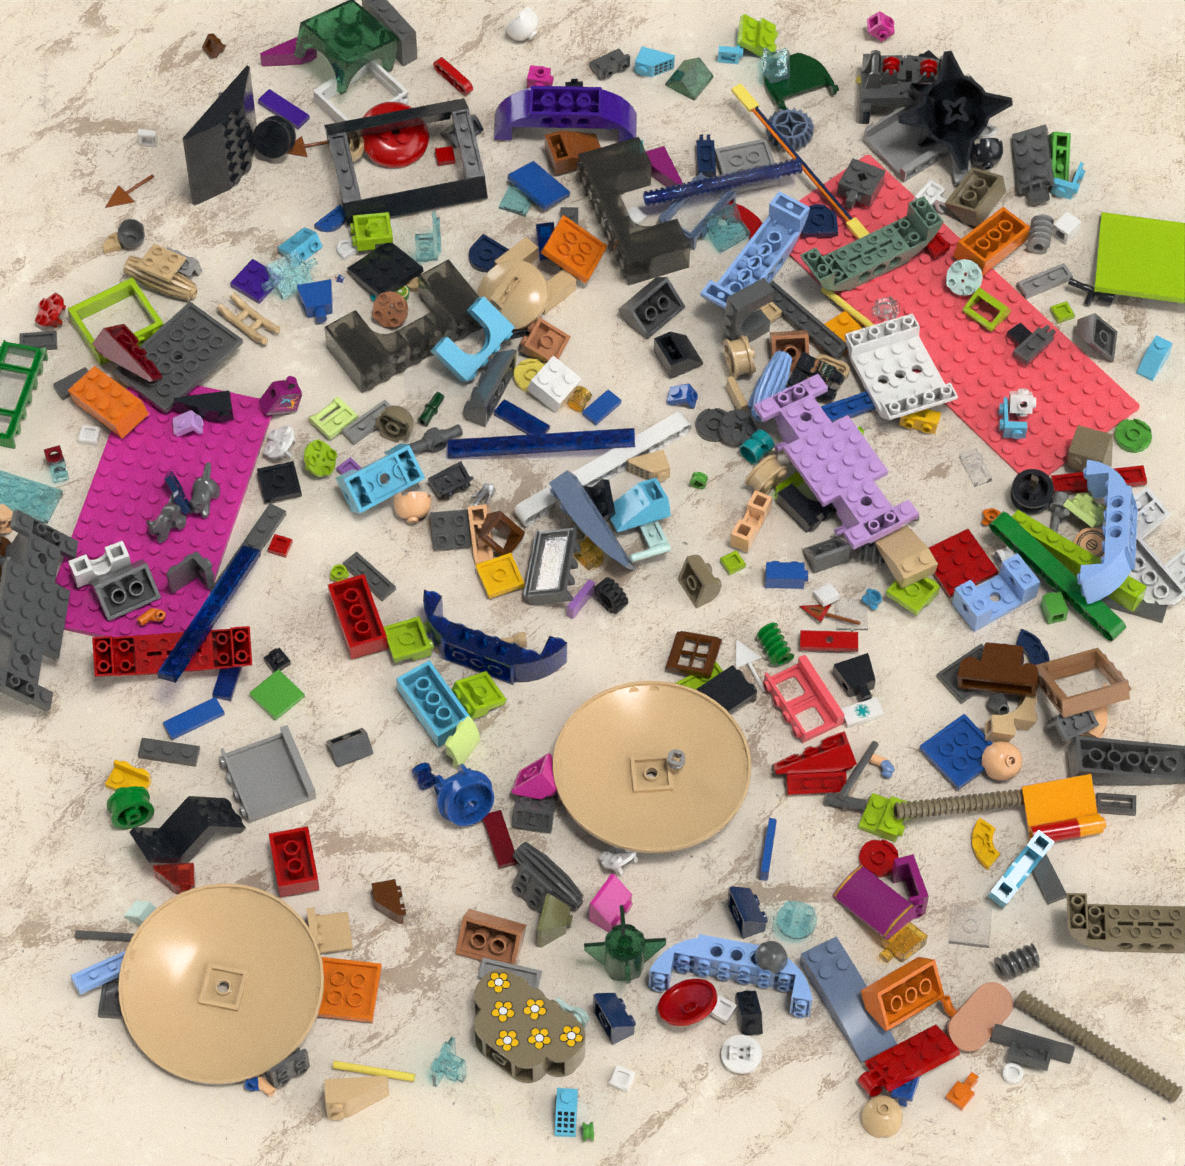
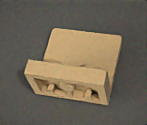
(330, 931)

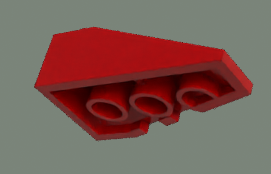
(830, 756)

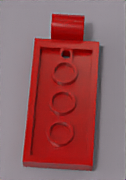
(907, 1061)

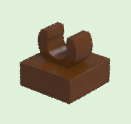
(213, 45)

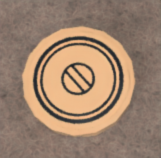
(1091, 540)

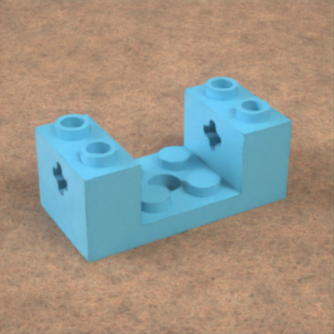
(363, 488)

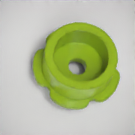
(339, 568)

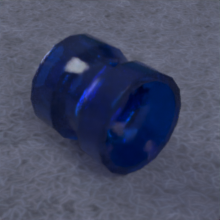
(423, 774)

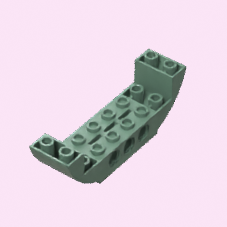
(877, 251)

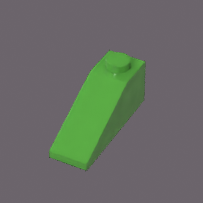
(1060, 154)

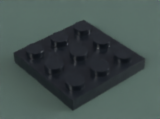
(385, 269)

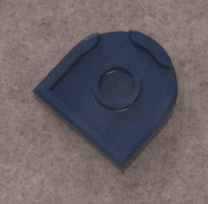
(820, 222)
(484, 253)

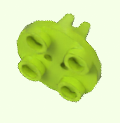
(315, 453)

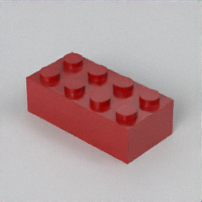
(357, 616)

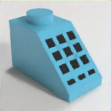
(653, 62)
(566, 1112)

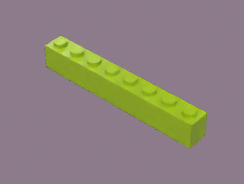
(1072, 556)

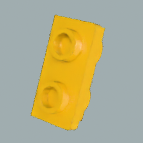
(923, 420)
(126, 776)

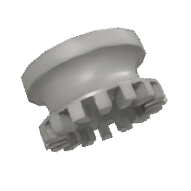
(673, 763)

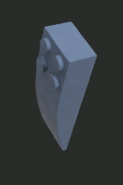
(586, 515)
(840, 990)

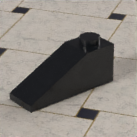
(209, 406)

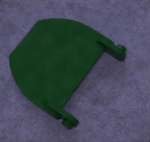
(805, 75)

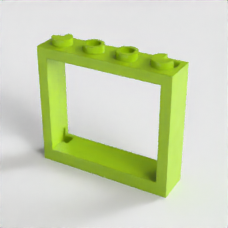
(105, 299)

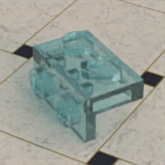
(776, 65)

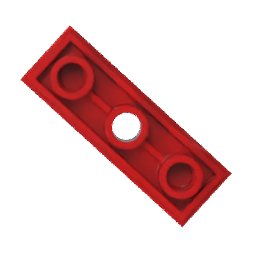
(818, 641)

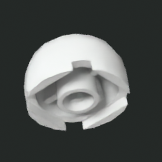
(524, 25)

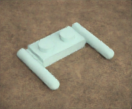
(654, 539)

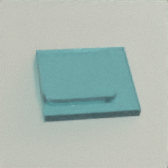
(515, 201)

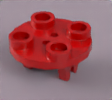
(50, 310)

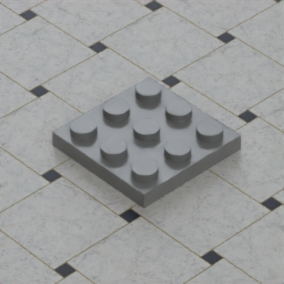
(743, 157)

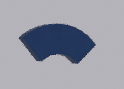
(177, 492)
(1032, 647)

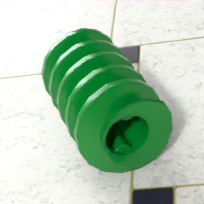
(773, 644)

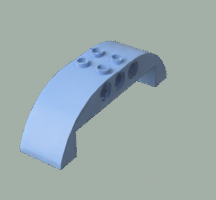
(764, 252)

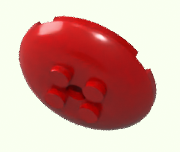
(392, 149)

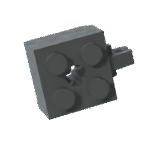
(861, 183)

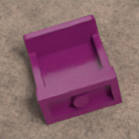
(907, 870)

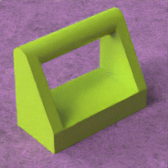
(980, 293)

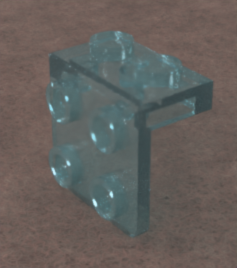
(428, 244)

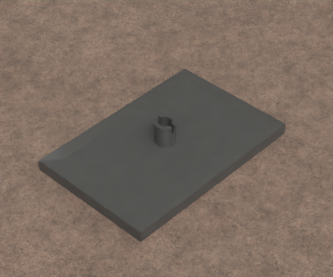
(184, 354)

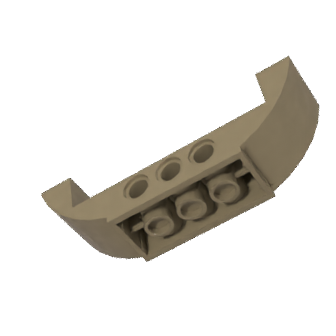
(1126, 926)

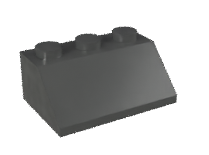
(652, 307)
(125, 589)

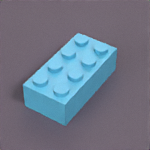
(431, 701)

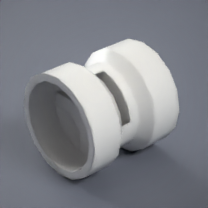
(1002, 555)

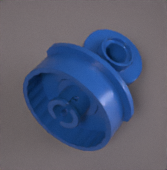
(464, 796)

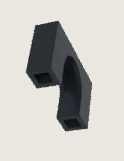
(802, 510)

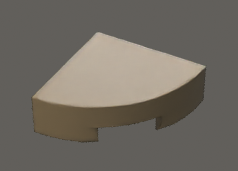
(111, 244)

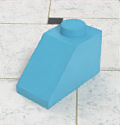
(1155, 358)

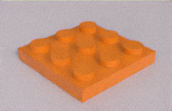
(574, 249)
(350, 989)

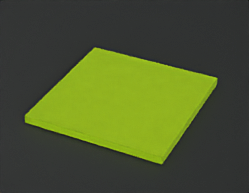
(1141, 257)

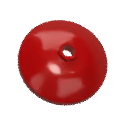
(687, 1002)

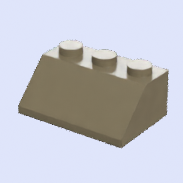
(976, 196)

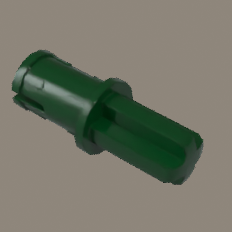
(431, 409)

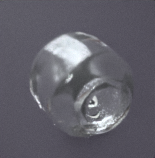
(885, 309)

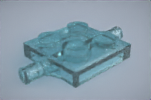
(288, 273)

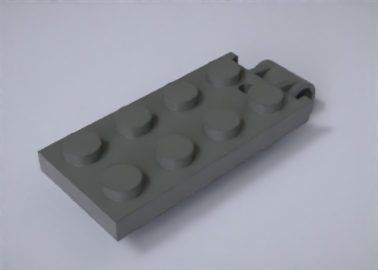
(1033, 163)

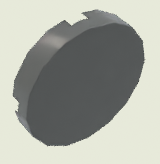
(708, 424)

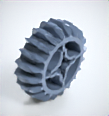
(793, 126)

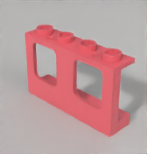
(815, 696)

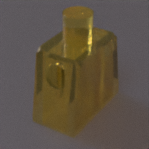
(903, 943)

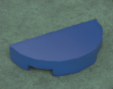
(331, 221)

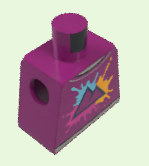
(281, 397)

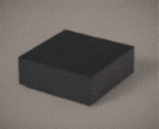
(1018, 333)

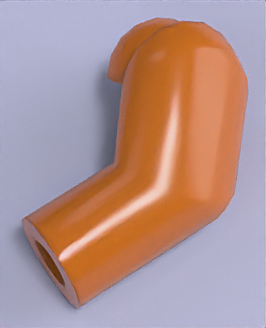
(151, 615)
(948, 1006)

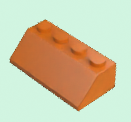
(903, 992)

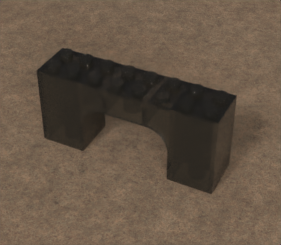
(637, 249)
(377, 357)

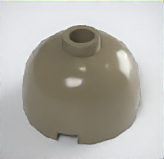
(395, 423)

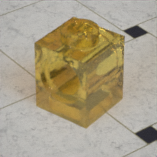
(590, 554)

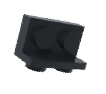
(602, 498)

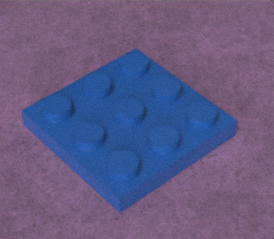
(957, 751)

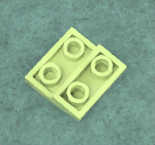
(1086, 509)
(462, 742)

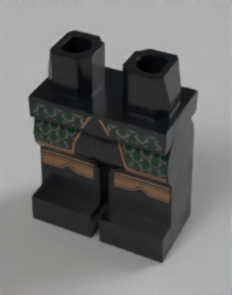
(809, 366)

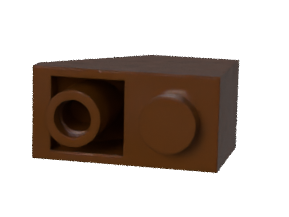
(387, 901)

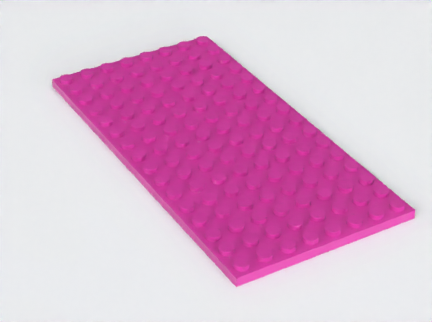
(133, 489)

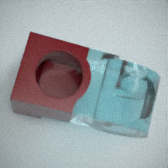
(56, 464)

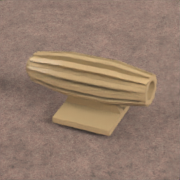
(159, 272)

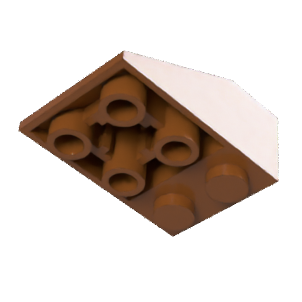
(565, 146)

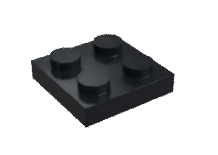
(279, 482)

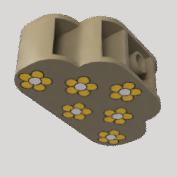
(525, 1029)

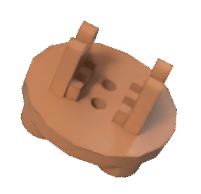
(382, 306)

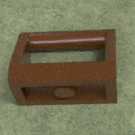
(506, 527)

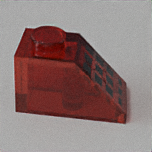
(176, 876)

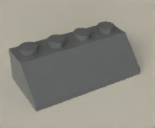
(491, 387)

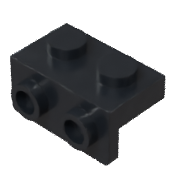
(449, 480)

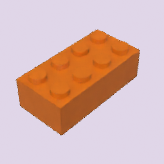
(993, 240)
(108, 402)

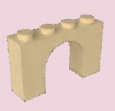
(559, 286)

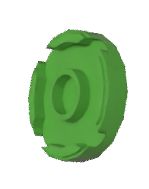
(1133, 435)

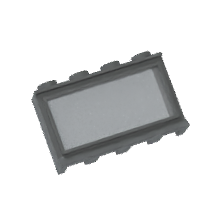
(551, 566)

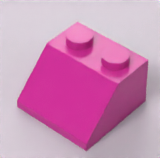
(536, 779)
(605, 904)

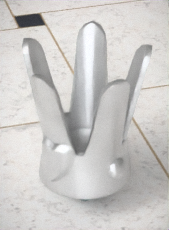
(487, 491)

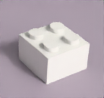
(554, 384)

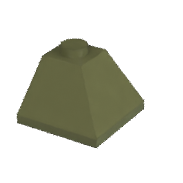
(553, 920)

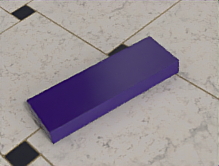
(282, 107)

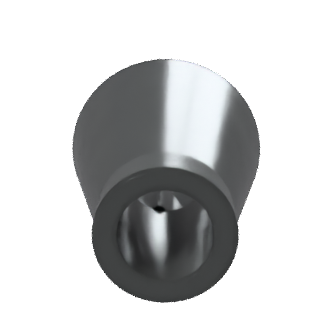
(998, 703)

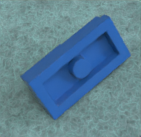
(906, 1092)

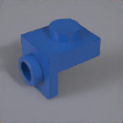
(682, 394)

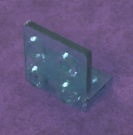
(726, 228)

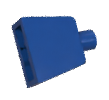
(316, 299)

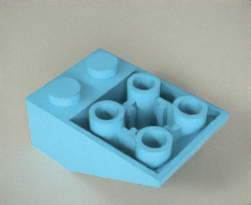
(641, 505)

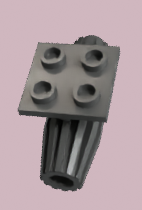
(542, 876)

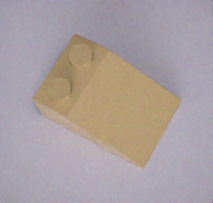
(906, 556)
(351, 1095)

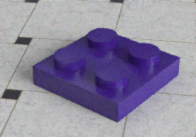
(249, 281)

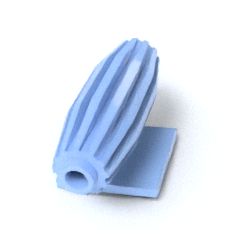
(772, 380)

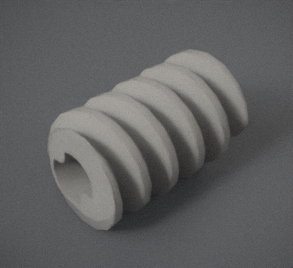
(1040, 234)

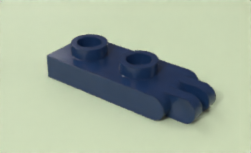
(706, 156)

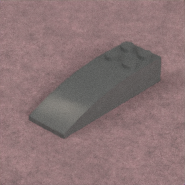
(1126, 761)

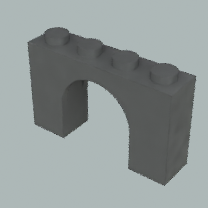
(390, 18)
(740, 313)

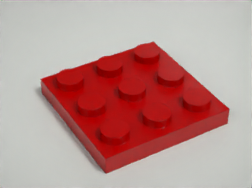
(961, 560)

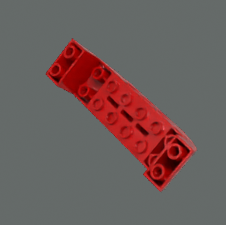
(148, 652)

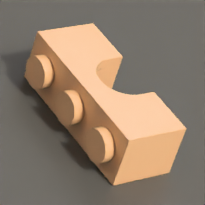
(748, 528)

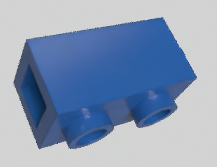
(785, 575)

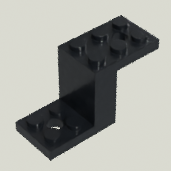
(187, 830)

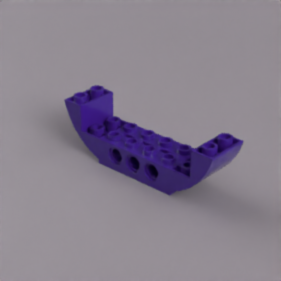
(565, 109)

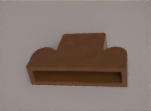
(999, 671)

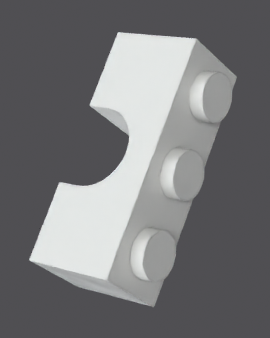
(87, 570)

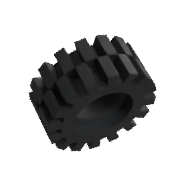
(611, 595)

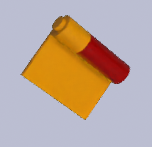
(1063, 808)

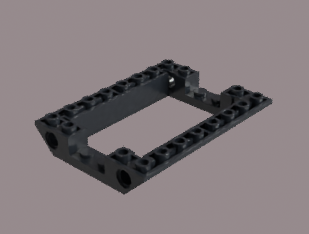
(417, 200)

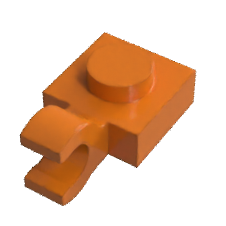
(961, 1093)

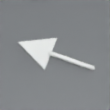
(746, 656)

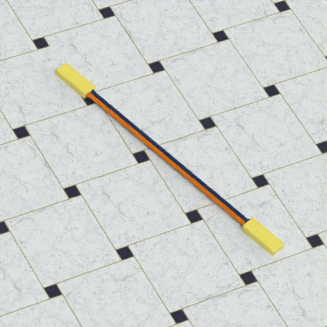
(751, 104)

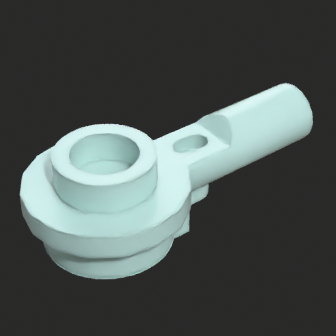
(580, 1013)

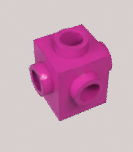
(880, 26)
(539, 76)

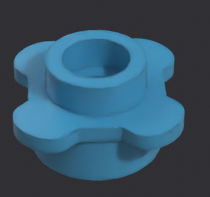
(872, 598)

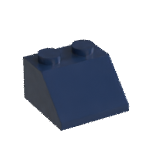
(746, 911)
(613, 1017)

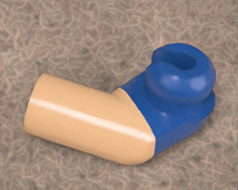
(258, 1084)

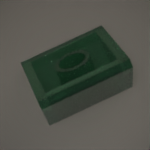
(690, 78)

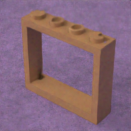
(1085, 701)

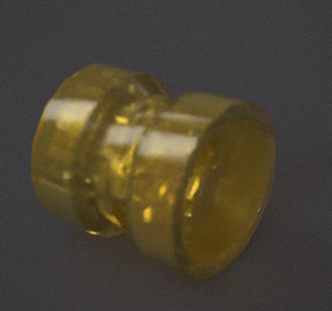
(579, 399)

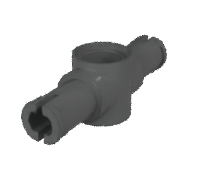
(436, 439)

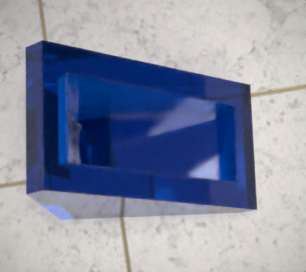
(543, 232)

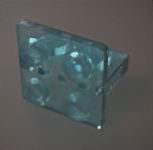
(448, 1064)

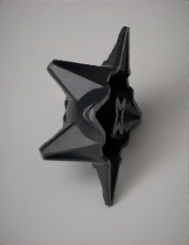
(952, 110)

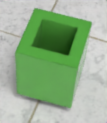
(1054, 607)

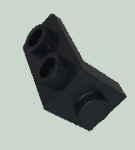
(750, 1012)

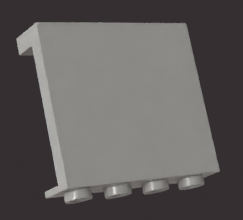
(899, 148)
(268, 776)

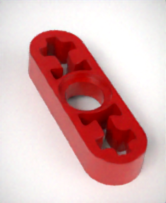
(453, 76)

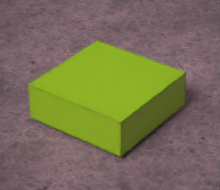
(1062, 312)
(732, 562)

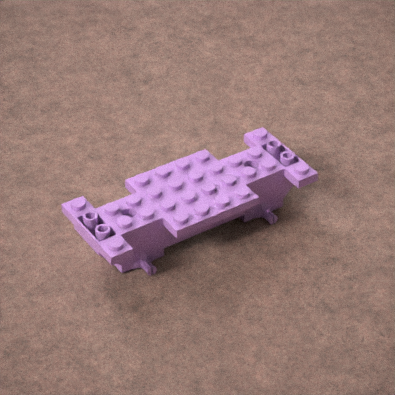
(835, 463)

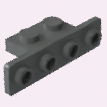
(1031, 1048)

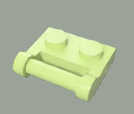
(336, 421)

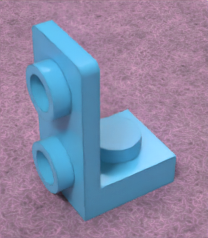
(730, 54)

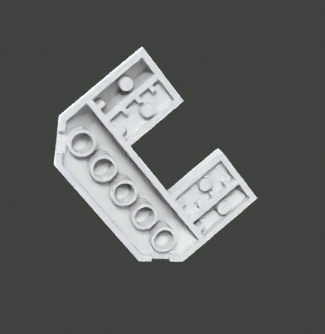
(1163, 582)

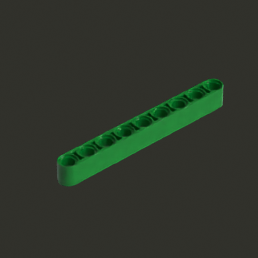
(1056, 575)

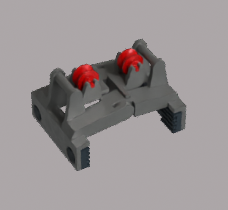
(890, 69)

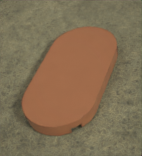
(978, 1015)

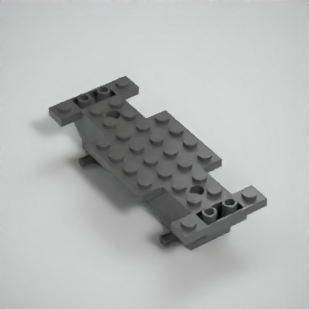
(31, 607)

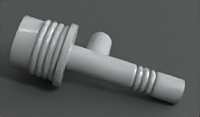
(1059, 510)

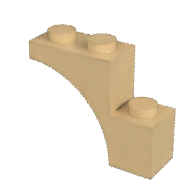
(1004, 726)

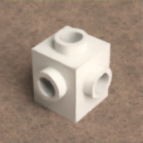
(1019, 396)

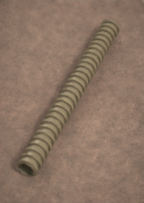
(958, 804)
(1098, 1046)

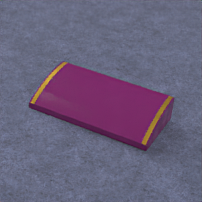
(874, 902)

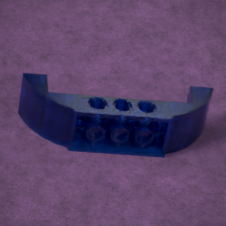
(489, 653)

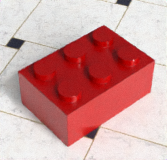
(294, 861)

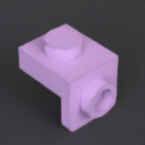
(186, 423)

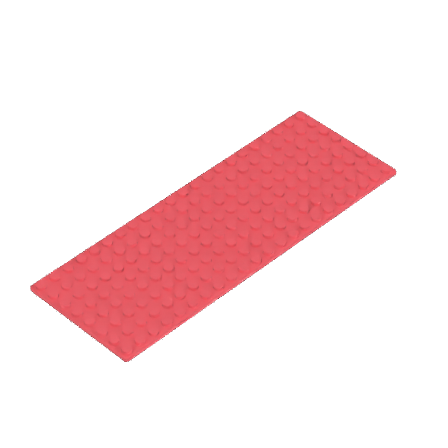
(970, 357)

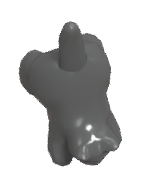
(203, 491)
(168, 518)

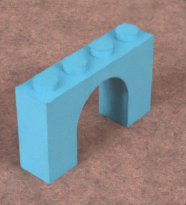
(496, 330)

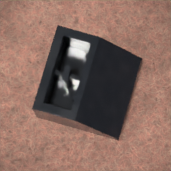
(676, 353)

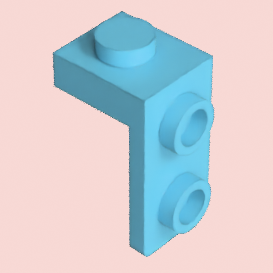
(1067, 189)
(1010, 428)

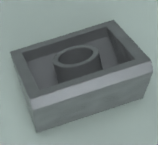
(827, 554)

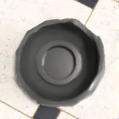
(131, 233)
(771, 956)

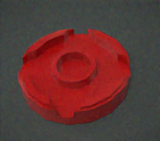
(878, 857)

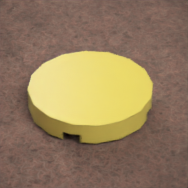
(526, 372)

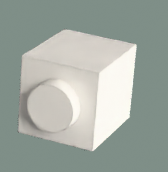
(1066, 228)

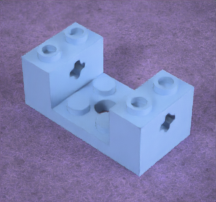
(1013, 586)

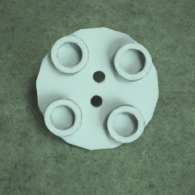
(957, 273)

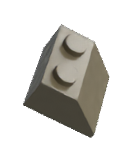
(1090, 445)

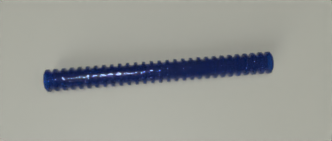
(722, 182)

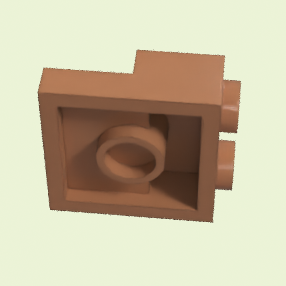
(543, 341)

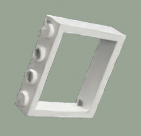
(329, 89)

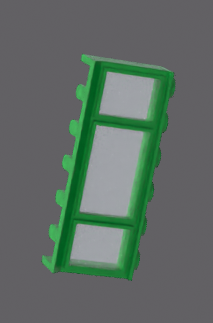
(17, 377)

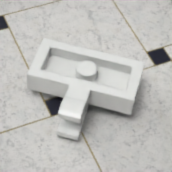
(933, 194)

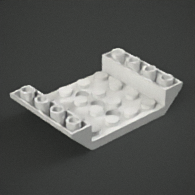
(892, 350)

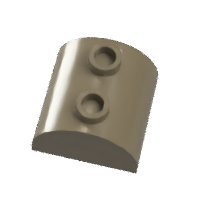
(699, 581)

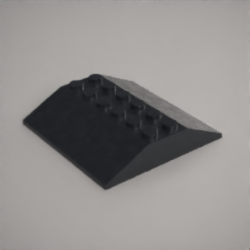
(221, 141)

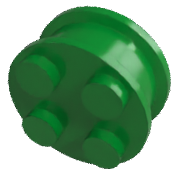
(130, 807)

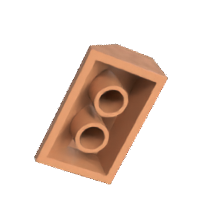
(490, 937)

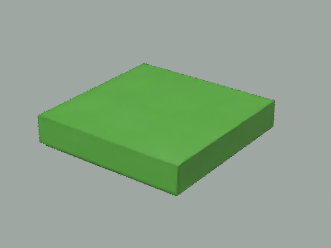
(277, 694)

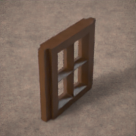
(710, 658)

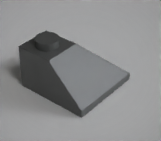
(1098, 335)

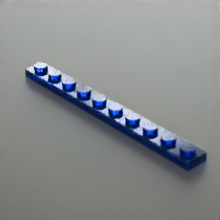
(541, 443)
(208, 614)

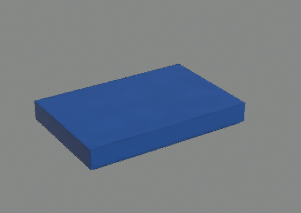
(538, 185)

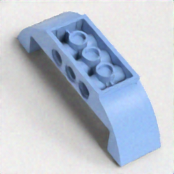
(1119, 533)
(729, 961)

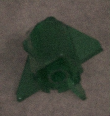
(624, 950)

